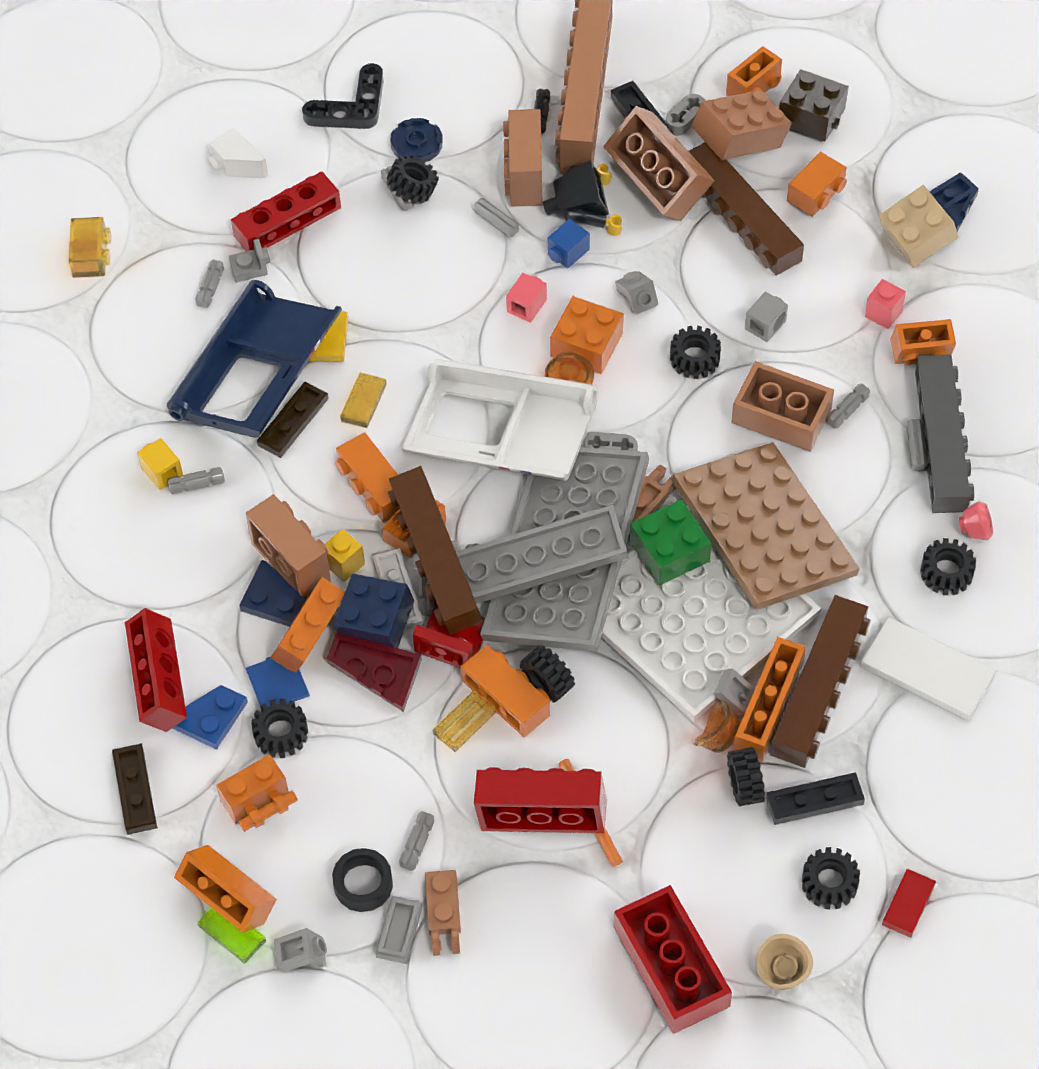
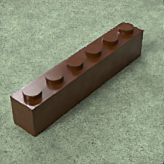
(749, 214)
(435, 550)
(819, 682)

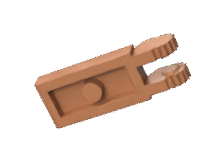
(652, 493)
(443, 908)

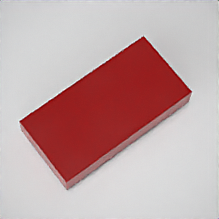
(909, 903)

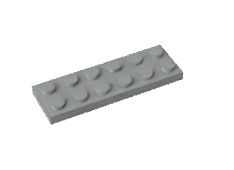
(543, 554)

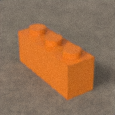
(368, 474)
(308, 625)
(506, 689)
(225, 888)

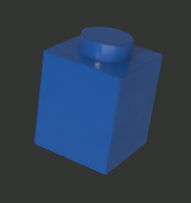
(568, 243)

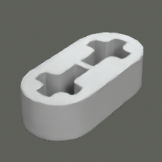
(682, 111)
(611, 441)

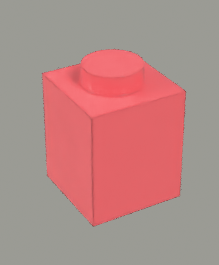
(526, 297)
(885, 303)

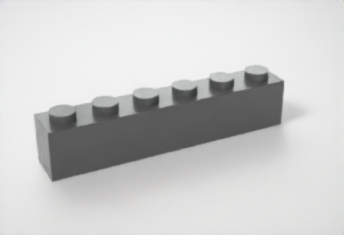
(943, 428)

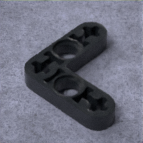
(354, 110)

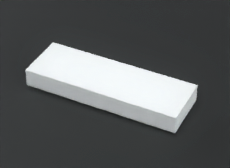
(392, 567)

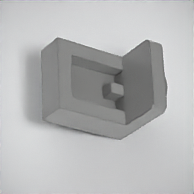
(638, 290)

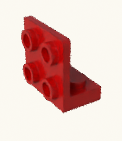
(440, 645)

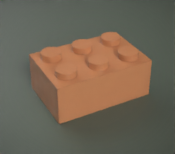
(741, 124)
(524, 156)
(782, 406)
(288, 545)

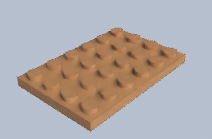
(765, 525)

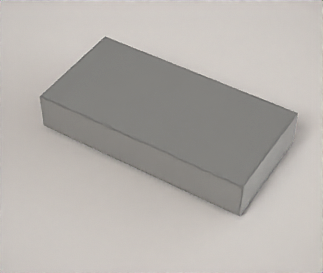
(399, 930)

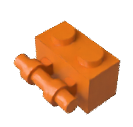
(256, 793)

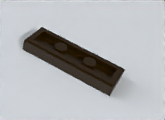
(292, 419)
(134, 789)

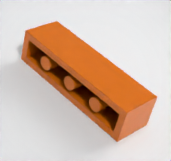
(770, 697)

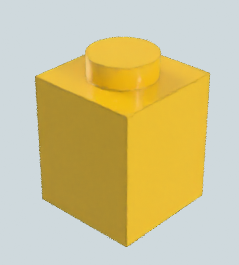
(159, 463)
(344, 555)

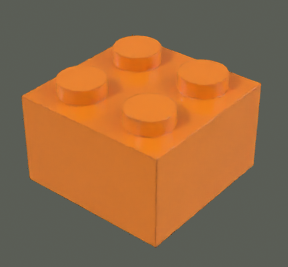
(588, 331)

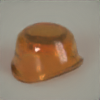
(570, 367)
(719, 729)

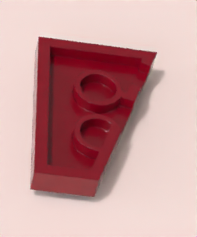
(376, 666)

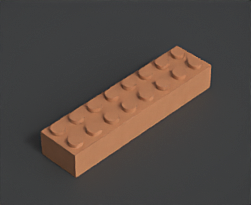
(584, 83)

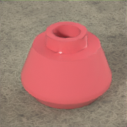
(977, 522)

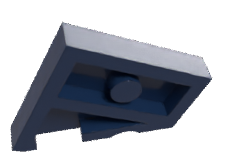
(956, 197)
(271, 597)

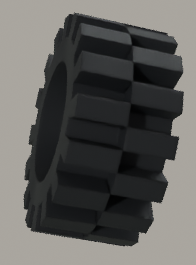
(412, 179)
(695, 339)
(953, 553)
(547, 672)
(275, 713)
(746, 776)
(836, 862)

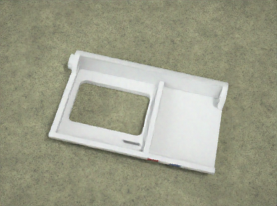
(541, 432)

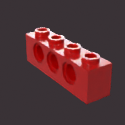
(287, 212)
(155, 670)

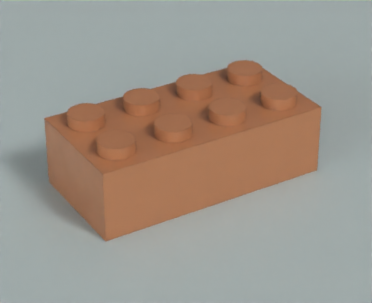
(658, 163)

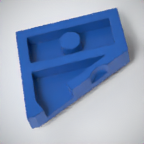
(212, 716)

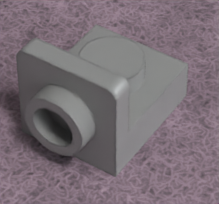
(250, 263)
(734, 691)
(299, 950)

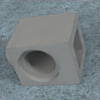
(766, 316)

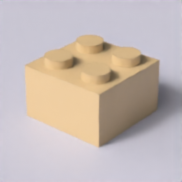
(918, 226)

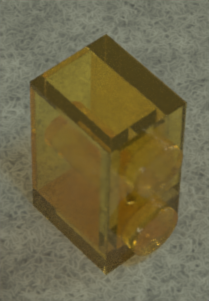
(89, 247)

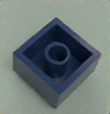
(374, 610)

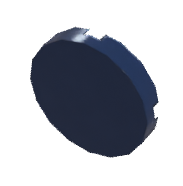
(417, 138)

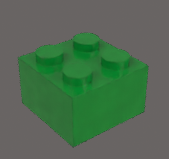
(670, 542)

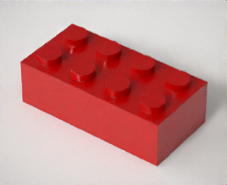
(540, 800)
(672, 959)

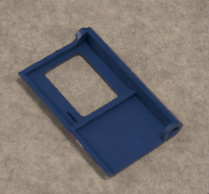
(258, 330)

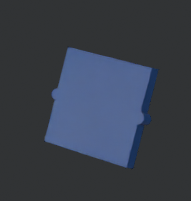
(276, 682)

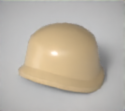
(784, 961)

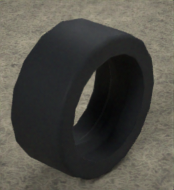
(356, 858)

